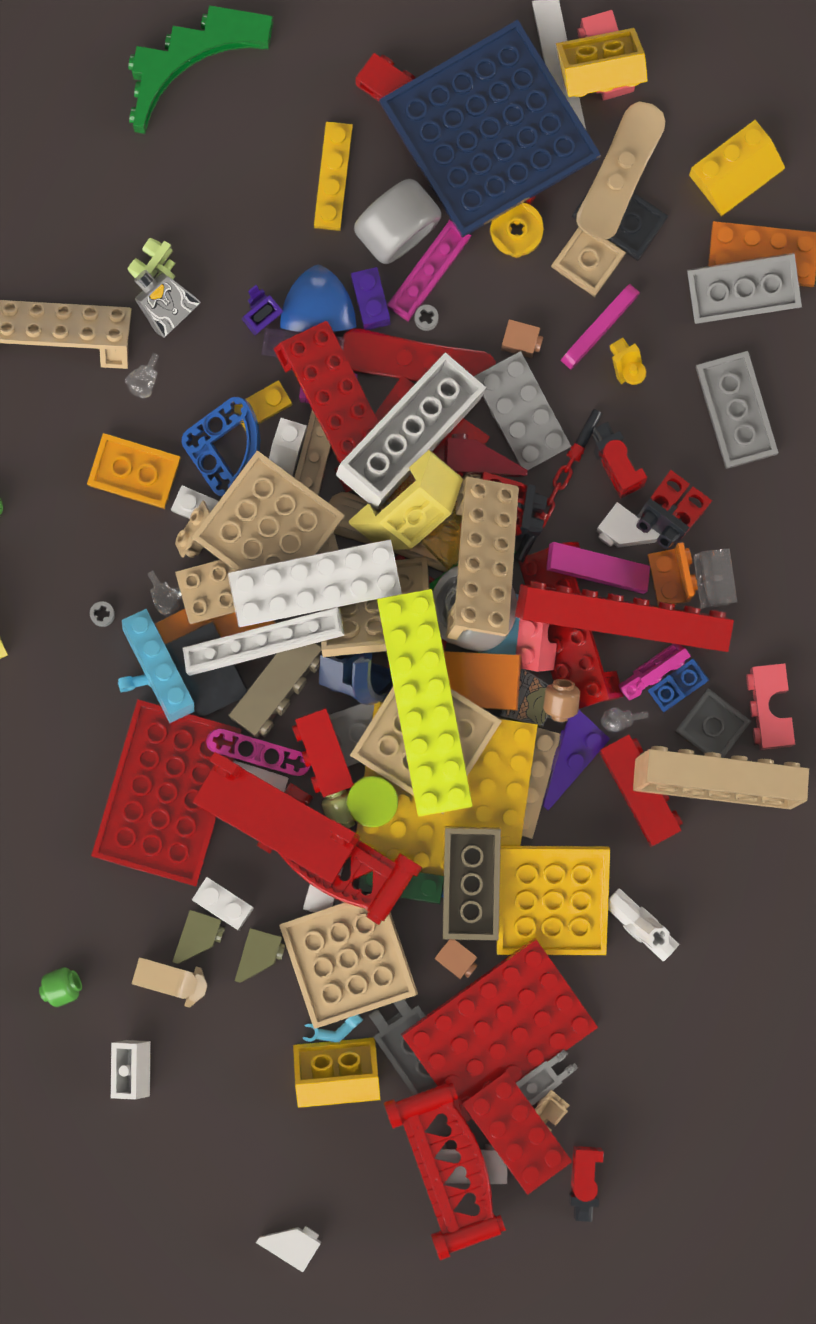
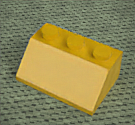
(602, 62)
(737, 168)
(336, 1072)

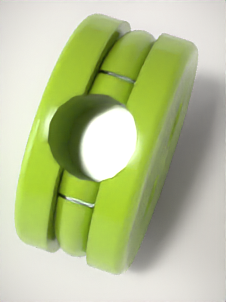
(372, 801)

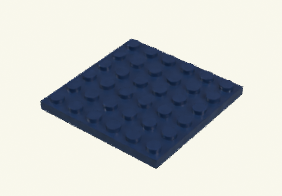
(490, 128)

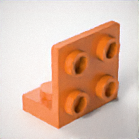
(672, 575)

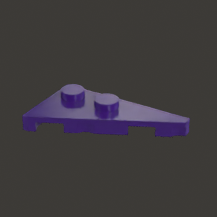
(577, 748)

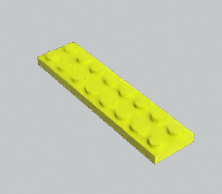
(424, 702)

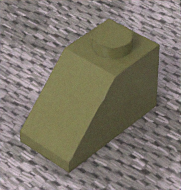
(198, 936)
(259, 954)

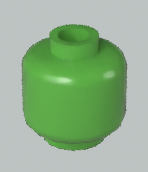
(60, 987)

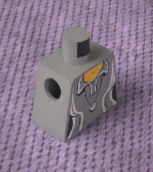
(163, 301)

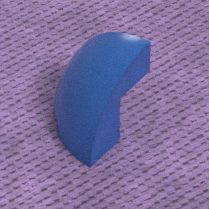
(315, 299)

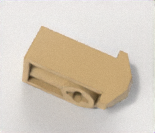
(171, 980)

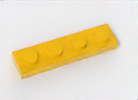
(333, 176)

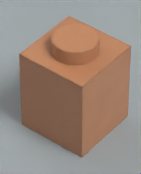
(521, 338)
(457, 959)

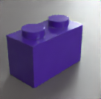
(370, 298)

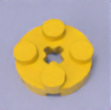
(516, 244)

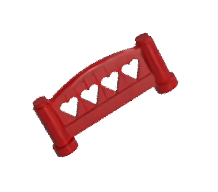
(388, 876)
(457, 1228)

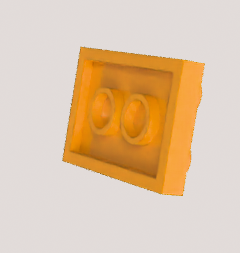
(134, 471)

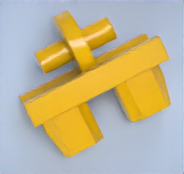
(627, 362)

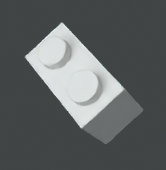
(222, 903)
(130, 1069)

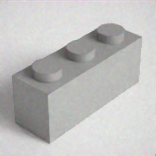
(495, 1166)

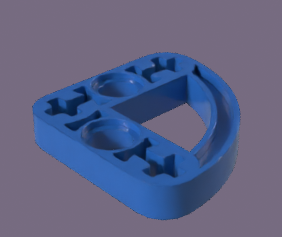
(207, 447)

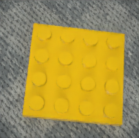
(554, 897)

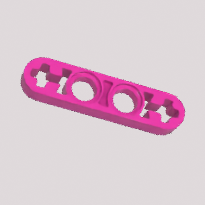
(600, 326)
(257, 754)

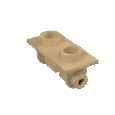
(184, 540)
(551, 1108)

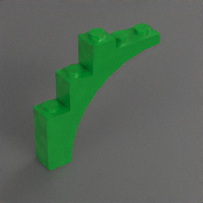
(156, 68)

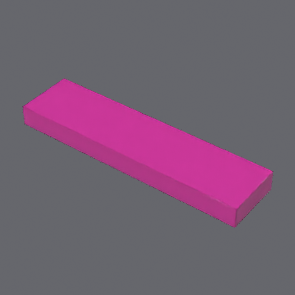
(428, 272)
(598, 567)

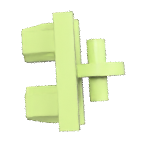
(159, 254)

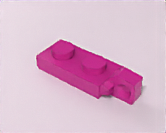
(653, 670)

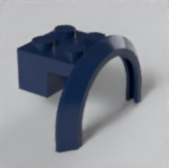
(356, 677)

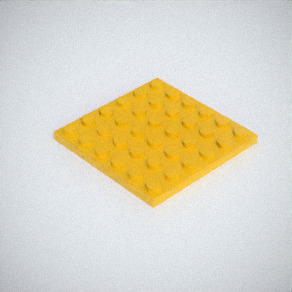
(497, 793)

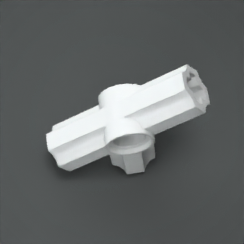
(642, 925)

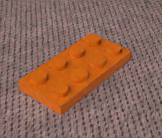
(745, 242)

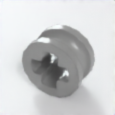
(428, 309)
(97, 607)

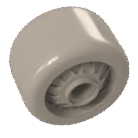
(397, 221)
(444, 599)

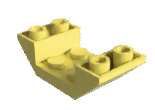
(416, 509)

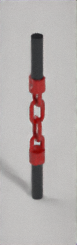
(574, 455)

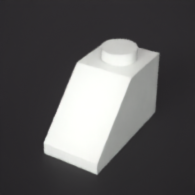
(288, 445)
(621, 530)
(292, 1245)

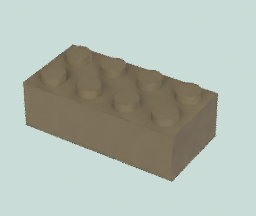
(274, 687)
(471, 883)

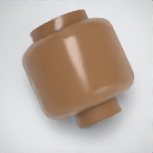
(561, 700)

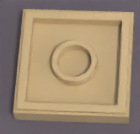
(588, 261)

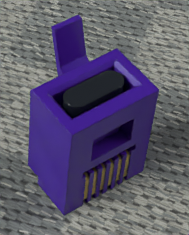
(263, 310)

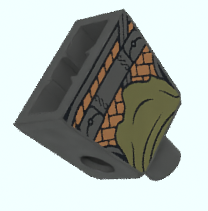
(529, 701)

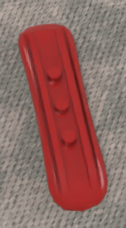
(397, 357)

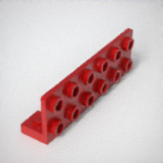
(329, 387)
(576, 648)
(276, 819)

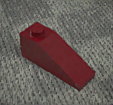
(473, 457)

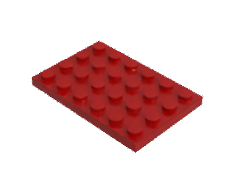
(151, 806)
(500, 1024)

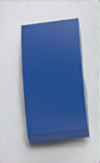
(678, 685)

